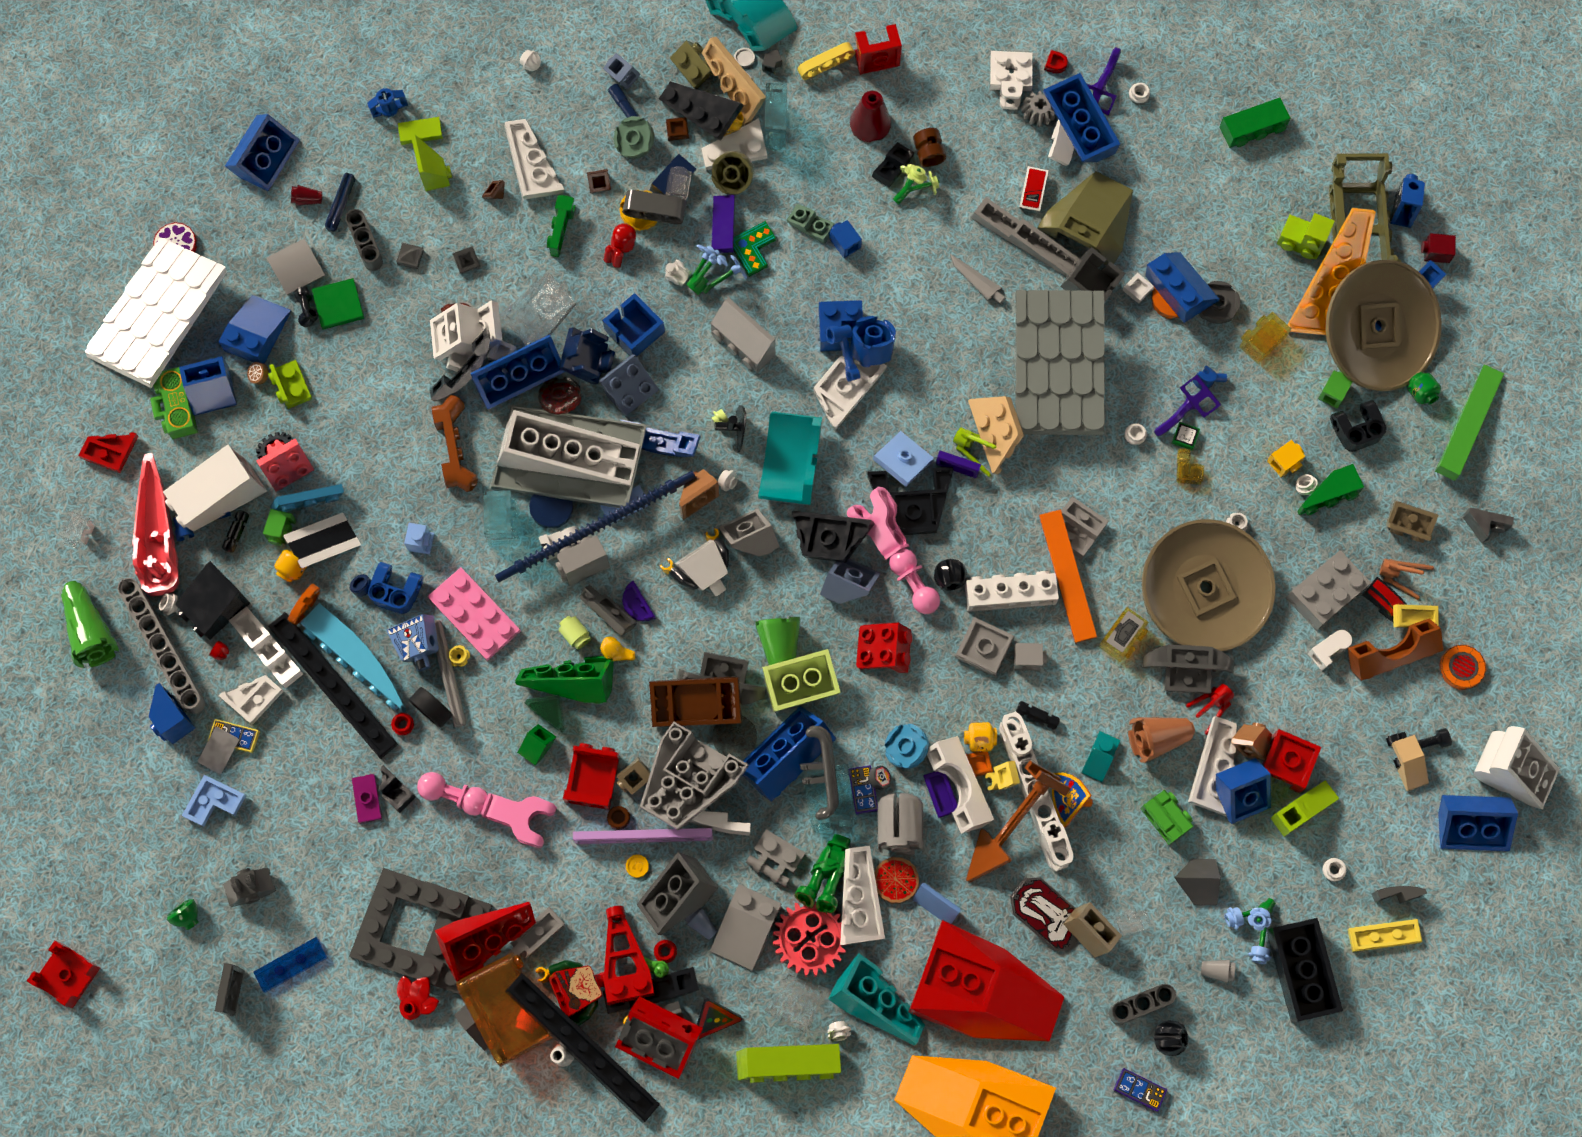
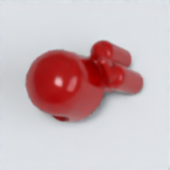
(621, 242)

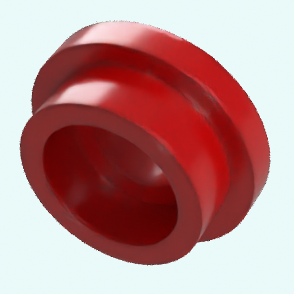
(396, 721)
(662, 944)

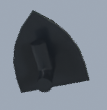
(735, 423)

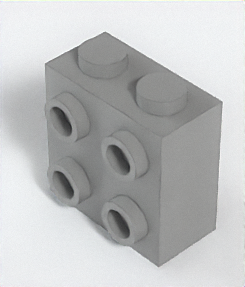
(581, 560)

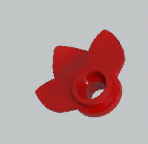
(417, 995)

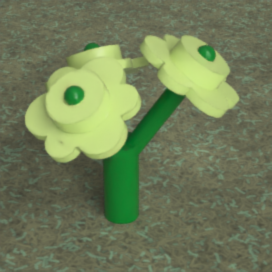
(918, 175)

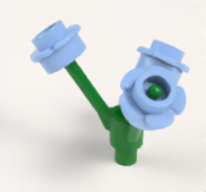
(1260, 919)

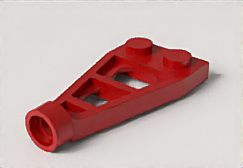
(628, 986)

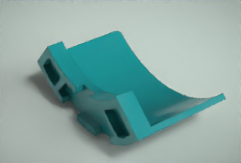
(759, 21)
(789, 458)

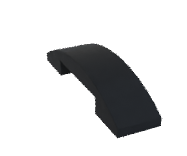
(446, 386)
(665, 988)

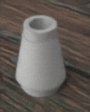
(1219, 969)

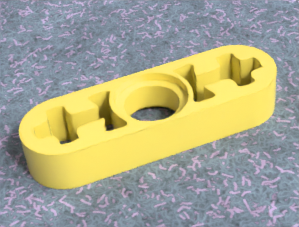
(826, 60)

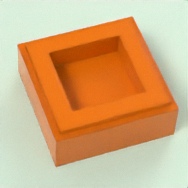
(980, 763)

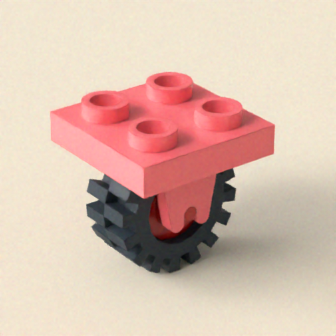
(282, 460)

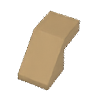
(1412, 761)

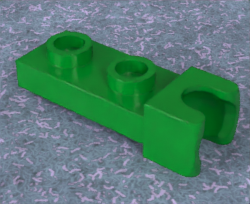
(564, 211)

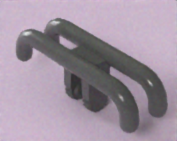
(828, 766)

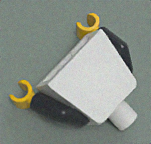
(702, 566)

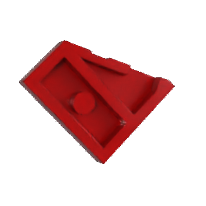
(108, 451)

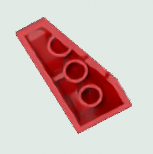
(475, 939)

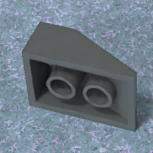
(676, 893)

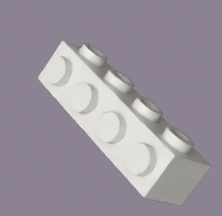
(1011, 592)

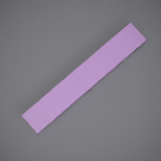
(643, 836)

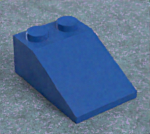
(254, 329)

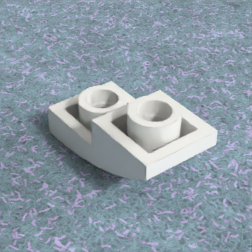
(1062, 147)

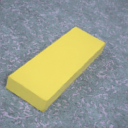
(1385, 935)

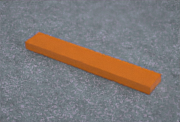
(1067, 576)

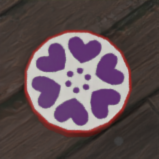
(178, 234)

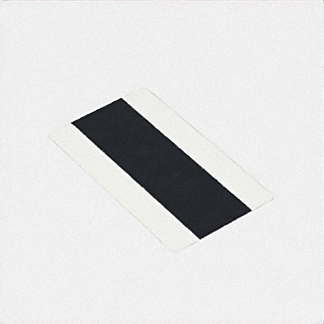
(322, 540)

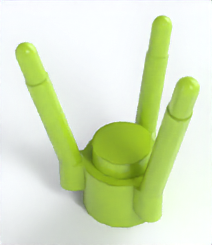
(966, 438)

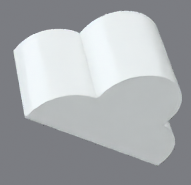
(1517, 766)

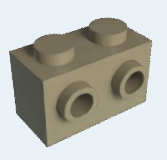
(1092, 929)

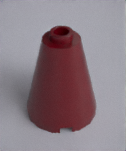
(870, 118)

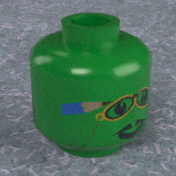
(1424, 388)

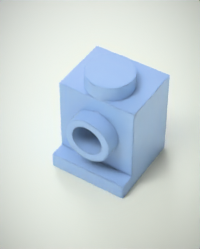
(418, 538)

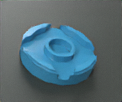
(906, 746)

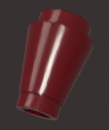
(305, 196)

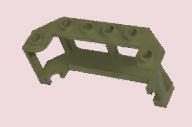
(1378, 188)

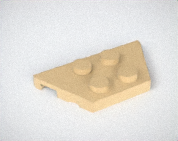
(998, 425)

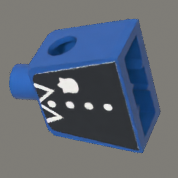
(1410, 193)

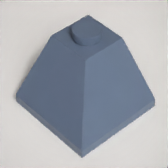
(848, 581)

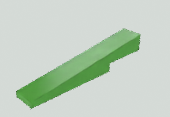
(1469, 423)

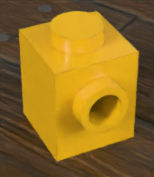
(1287, 458)

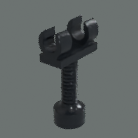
(1442, 738)

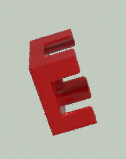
(878, 55)
(1291, 759)
(64, 974)

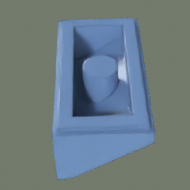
(936, 903)

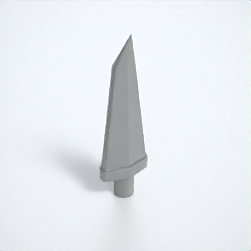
(980, 282)

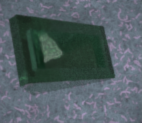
(549, 709)

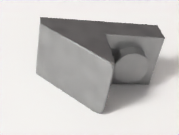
(1482, 520)

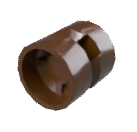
(929, 147)

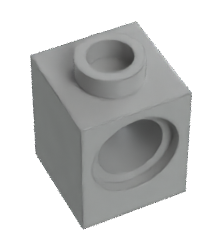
(1029, 656)

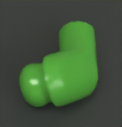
(658, 968)

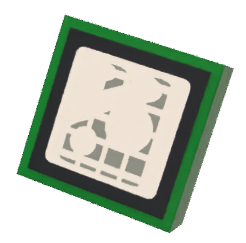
(1185, 436)

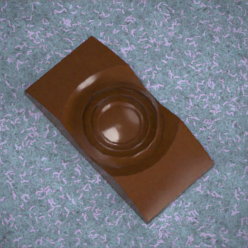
(695, 701)

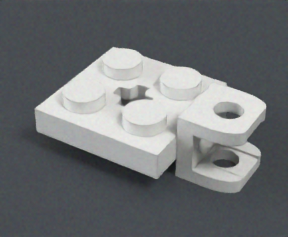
(1008, 83)

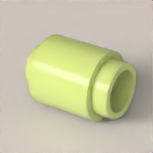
(574, 632)

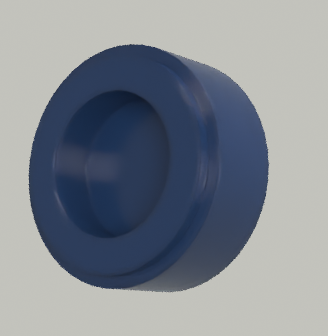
(360, 585)

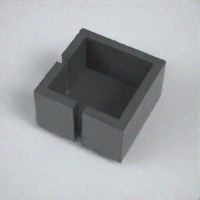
(1088, 277)

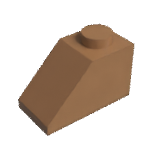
(1253, 741)

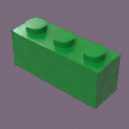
(1255, 123)

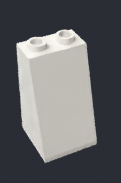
(213, 489)

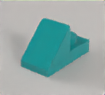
(1100, 756)

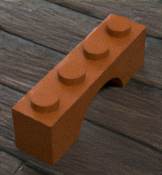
(1421, 641)

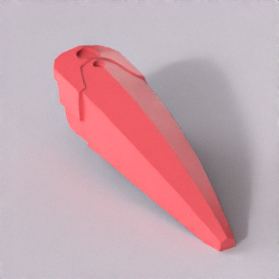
(153, 535)

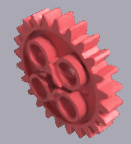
(823, 954)

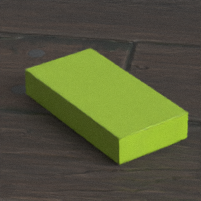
(425, 129)

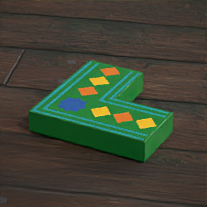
(748, 245)

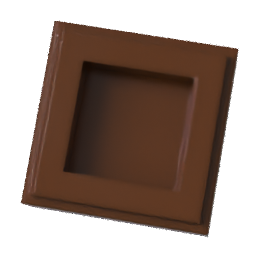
(677, 129)

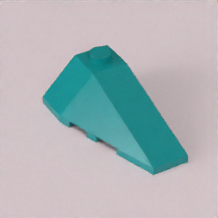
(870, 998)

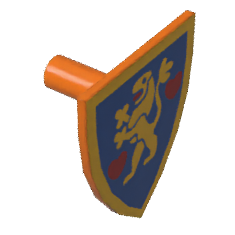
(1072, 803)

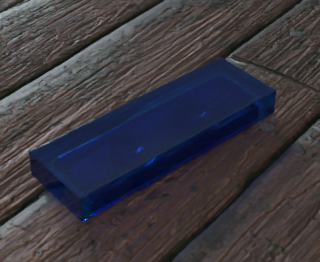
(290, 964)

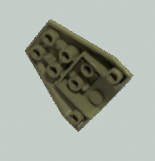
(1092, 215)

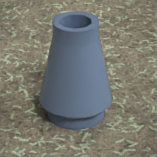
(701, 923)

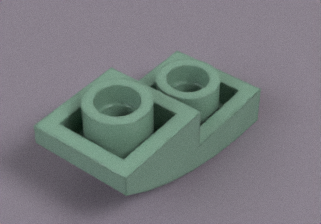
(810, 224)

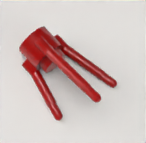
(1219, 697)

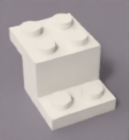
(461, 325)

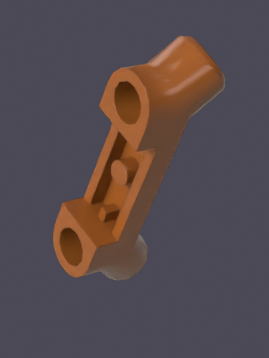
(444, 418)

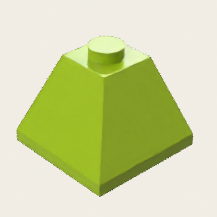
(430, 166)

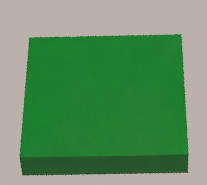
(338, 303)

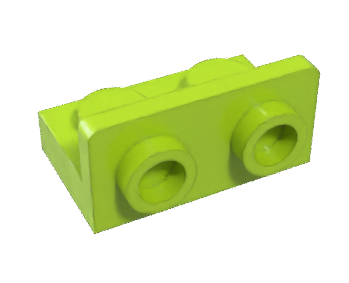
(290, 383)

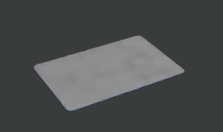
(218, 750)

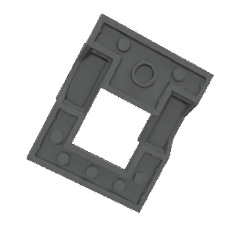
(432, 964)

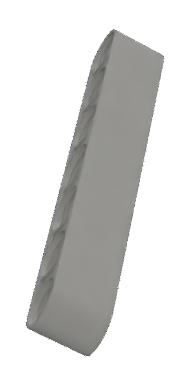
(156, 636)

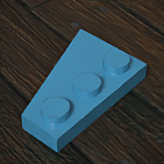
(307, 498)

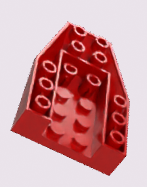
(983, 990)

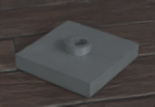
(229, 990)

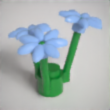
(698, 281)

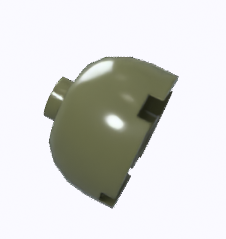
(732, 172)

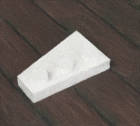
(746, 140)

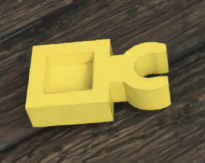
(1004, 776)

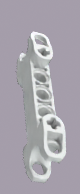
(1021, 739)

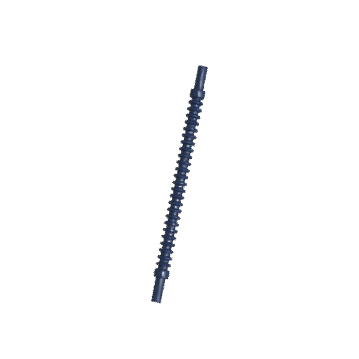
(669, 487)

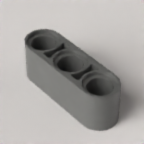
(654, 207)
(362, 231)
(1152, 999)

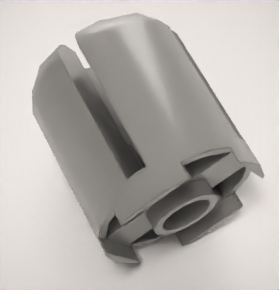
(900, 824)

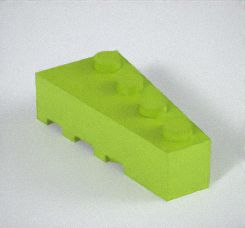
(788, 1061)

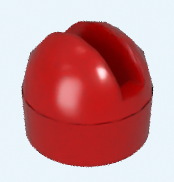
(219, 651)

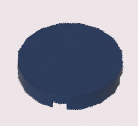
(550, 511)

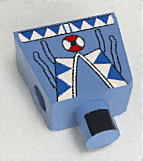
(415, 640)

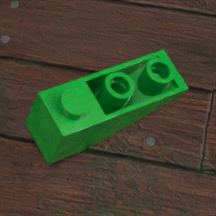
(1339, 485)

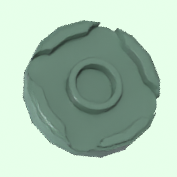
(634, 137)

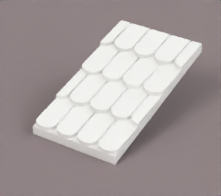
(155, 312)

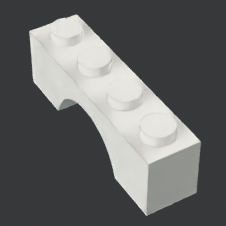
(950, 759)

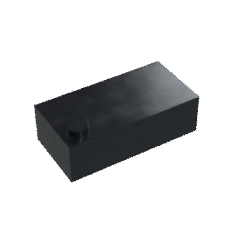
(1304, 970)

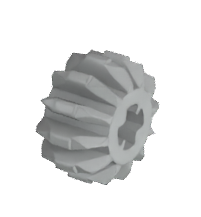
(1034, 114)

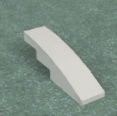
(266, 647)
(719, 822)

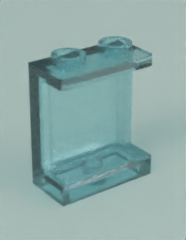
(817, 799)

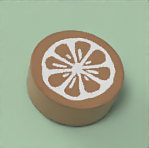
(257, 373)

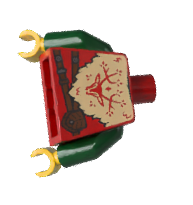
(574, 988)

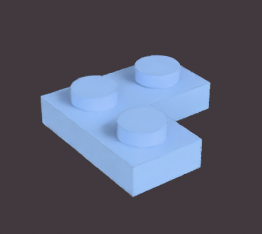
(211, 795)

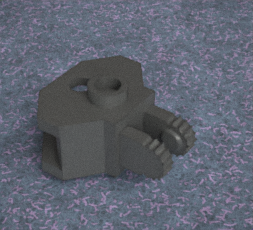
(248, 886)

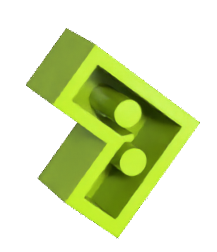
(1305, 236)

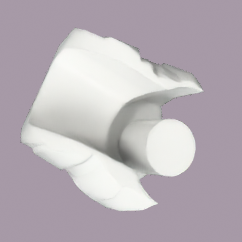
(677, 272)

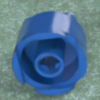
(872, 341)

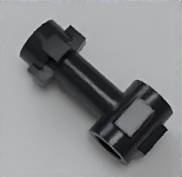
(309, 314)

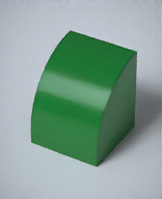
(536, 744)

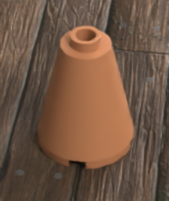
(1157, 736)

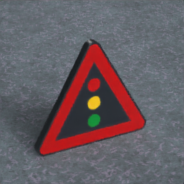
(715, 1018)

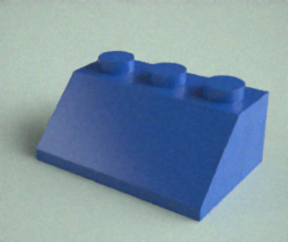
(262, 152)
(1180, 285)
(1476, 822)

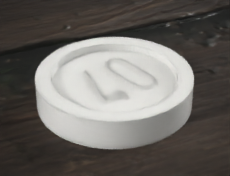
(744, 57)

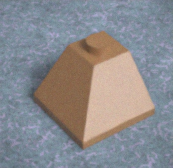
(698, 493)

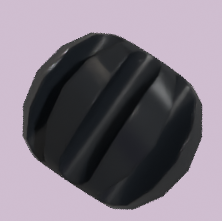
(950, 574)
(1171, 1038)

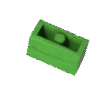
(1167, 816)

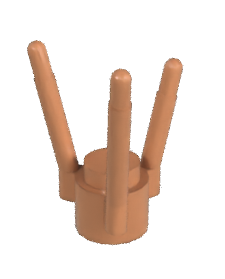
(1391, 568)

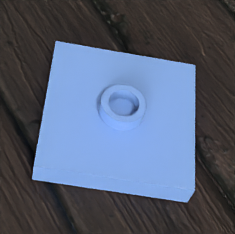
(903, 458)

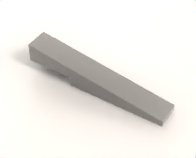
(1025, 237)

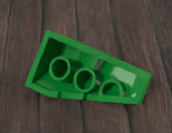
(580, 682)

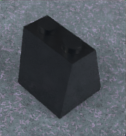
(210, 602)

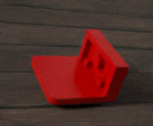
(884, 647)

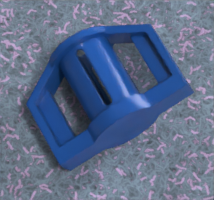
(388, 107)

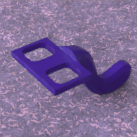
(1100, 87)
(1191, 402)

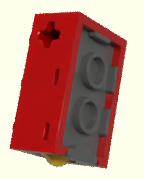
(658, 1037)

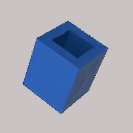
(845, 238)

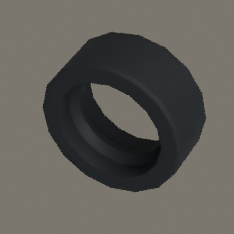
(430, 707)

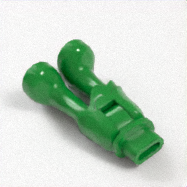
(830, 866)

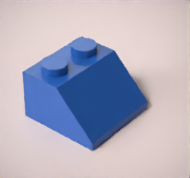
(168, 716)
(1244, 790)

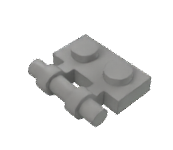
(778, 851)

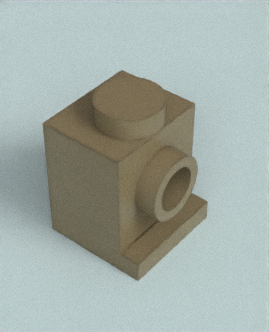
(632, 786)

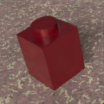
(1439, 248)

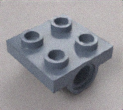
(628, 385)

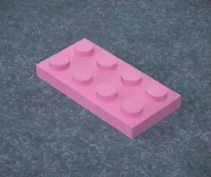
(474, 614)

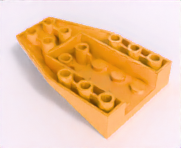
(973, 1098)

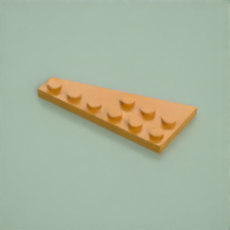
(1344, 255)

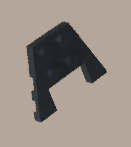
(917, 510)

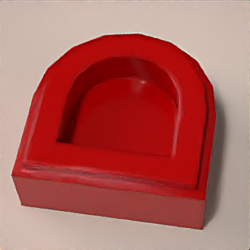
(1056, 62)

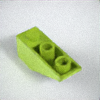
(1304, 808)

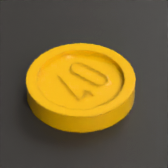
(637, 866)

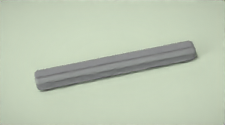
(449, 678)

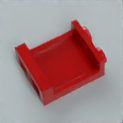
(592, 776)

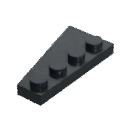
(704, 109)

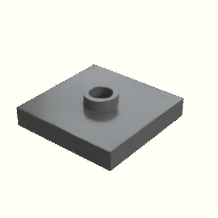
(984, 646)

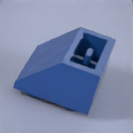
(208, 385)

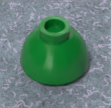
(184, 915)

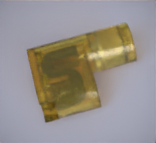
(1187, 472)

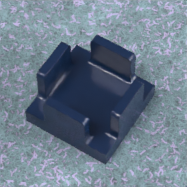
(586, 355)

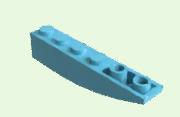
(351, 652)

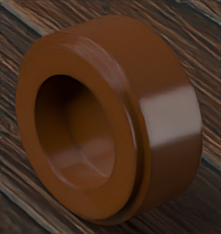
(618, 817)

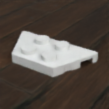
(838, 395)

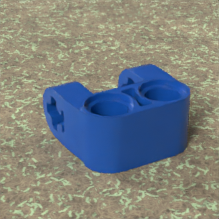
(392, 594)

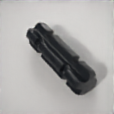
(235, 531)
(1037, 715)

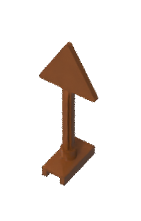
(989, 851)

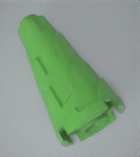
(86, 631)

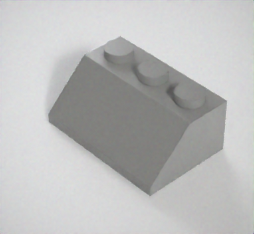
(743, 336)

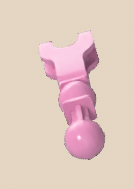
(894, 546)
(495, 808)

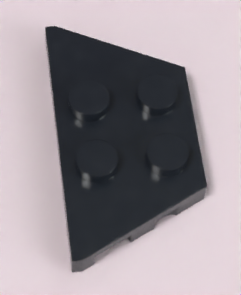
(829, 535)

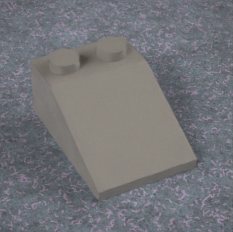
(746, 927)

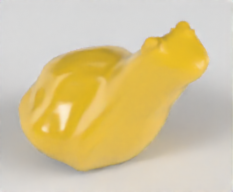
(613, 649)

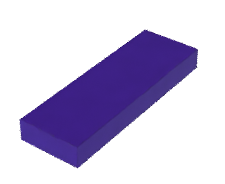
(723, 223)

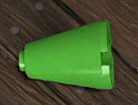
(779, 638)

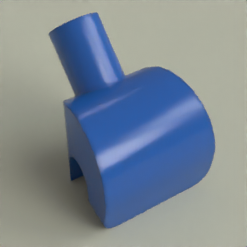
(1209, 376)

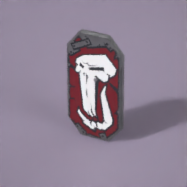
(1043, 912)

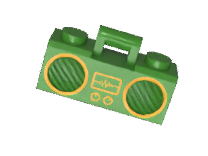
(178, 414)

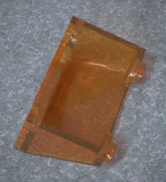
(501, 1021)

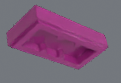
(366, 798)

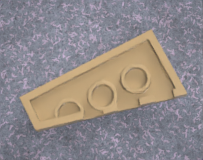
(733, 79)

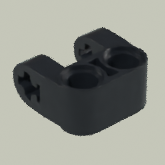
(1344, 429)

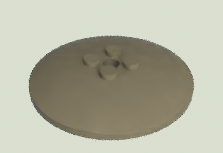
(1408, 320)
(1238, 578)

